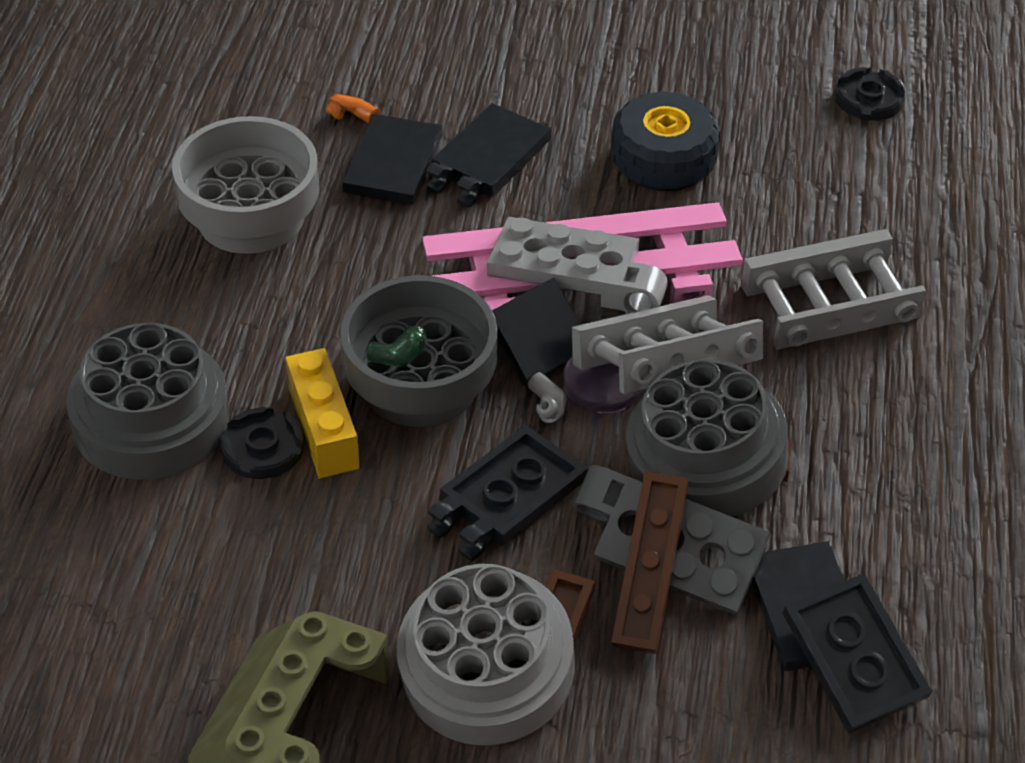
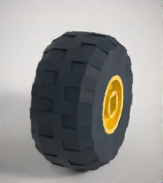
(665, 141)

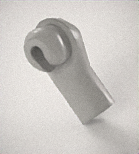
(552, 398)

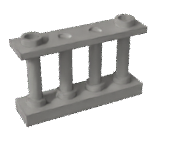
(824, 261)
(663, 337)

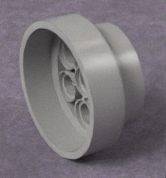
(246, 182)
(503, 700)

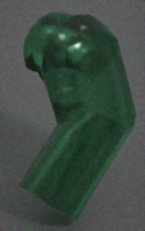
(401, 351)

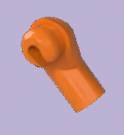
(354, 105)

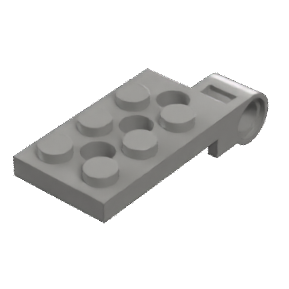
(622, 287)

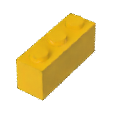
(322, 413)

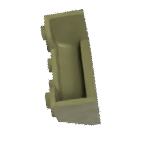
(274, 682)

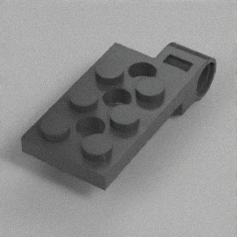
(613, 496)

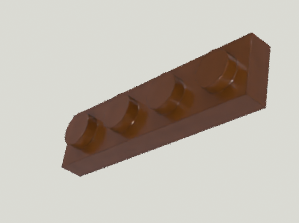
(650, 562)

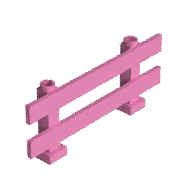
(666, 225)

